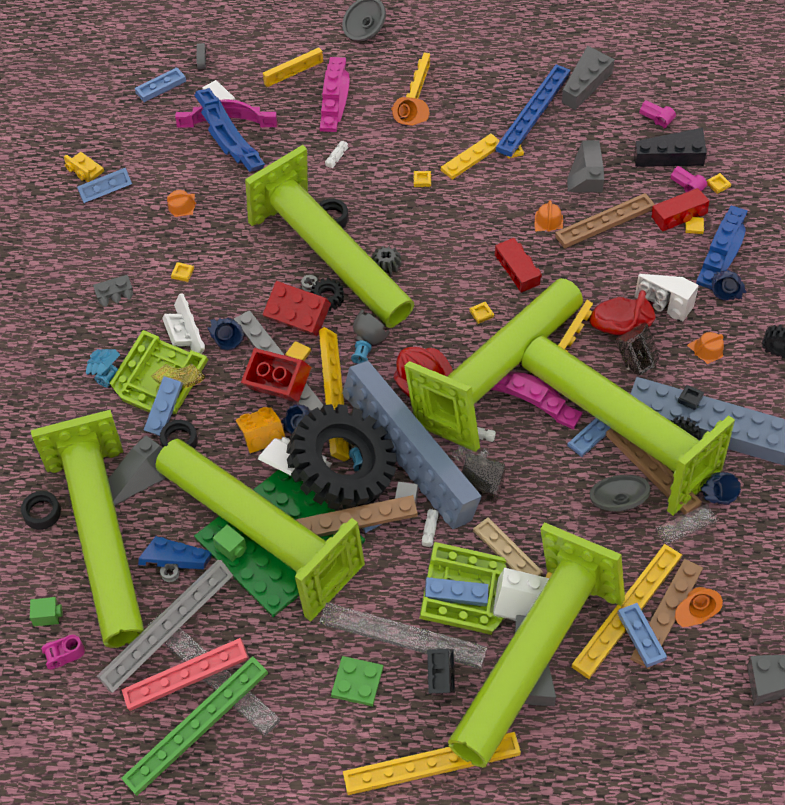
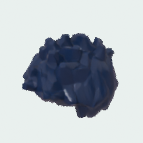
(727, 285)
(226, 333)
(294, 416)
(721, 488)

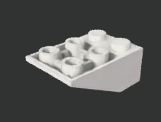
(664, 289)

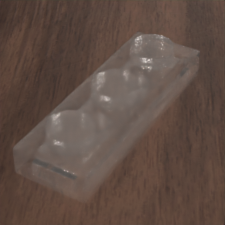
(686, 525)

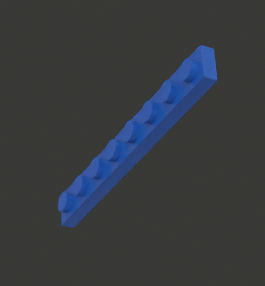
(532, 111)

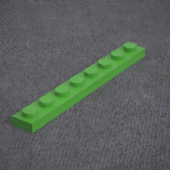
(194, 726)

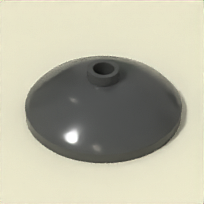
(364, 19)
(620, 493)

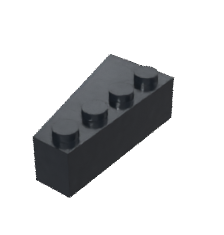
(674, 149)

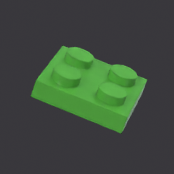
(357, 681)

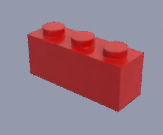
(680, 209)
(518, 264)

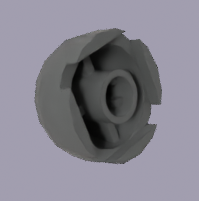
(369, 329)

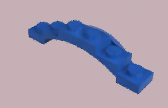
(225, 132)
(724, 245)

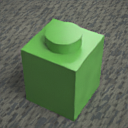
(230, 543)
(45, 611)

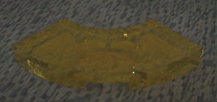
(188, 375)

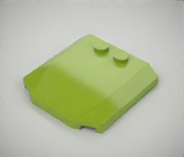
(149, 354)
(467, 566)

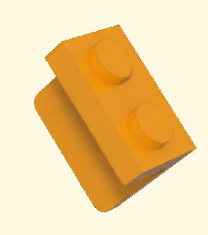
(260, 428)

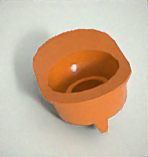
(412, 108)
(181, 203)
(548, 218)
(708, 347)
(698, 607)

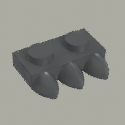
(113, 289)

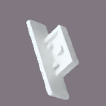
(182, 327)

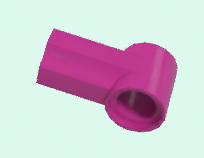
(661, 116)
(688, 180)

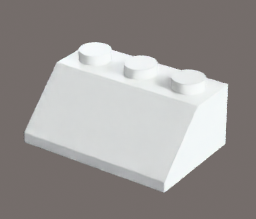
(276, 455)
(516, 593)

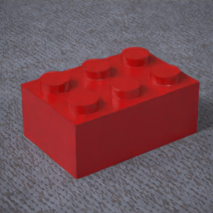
(296, 308)
(276, 374)

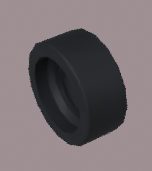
(338, 205)
(177, 425)
(45, 522)

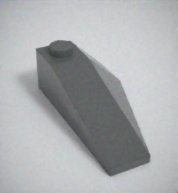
(587, 169)
(136, 471)

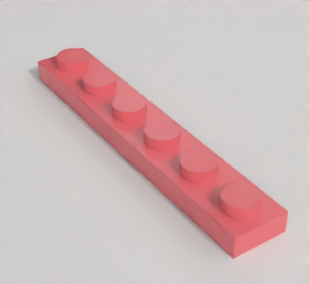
(185, 674)

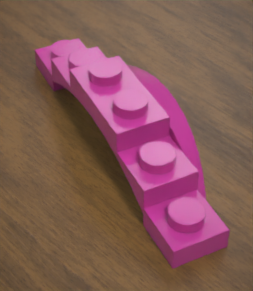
(334, 94)
(234, 109)
(539, 394)

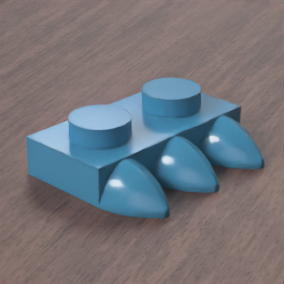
(101, 360)

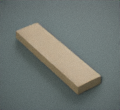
(505, 547)

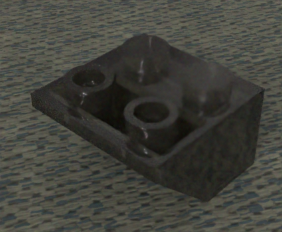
(638, 349)
(485, 476)

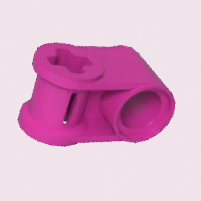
(62, 652)

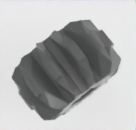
(387, 259)

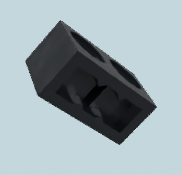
(441, 671)

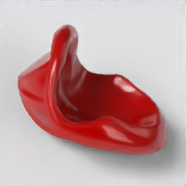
(622, 314)
(428, 358)

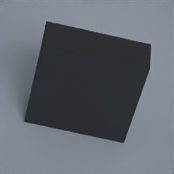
(690, 397)

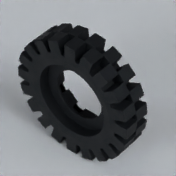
(307, 459)

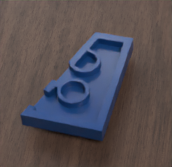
(170, 552)

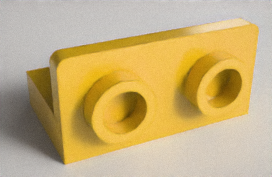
(83, 166)

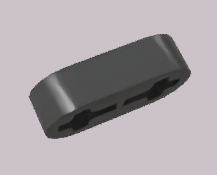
(201, 56)

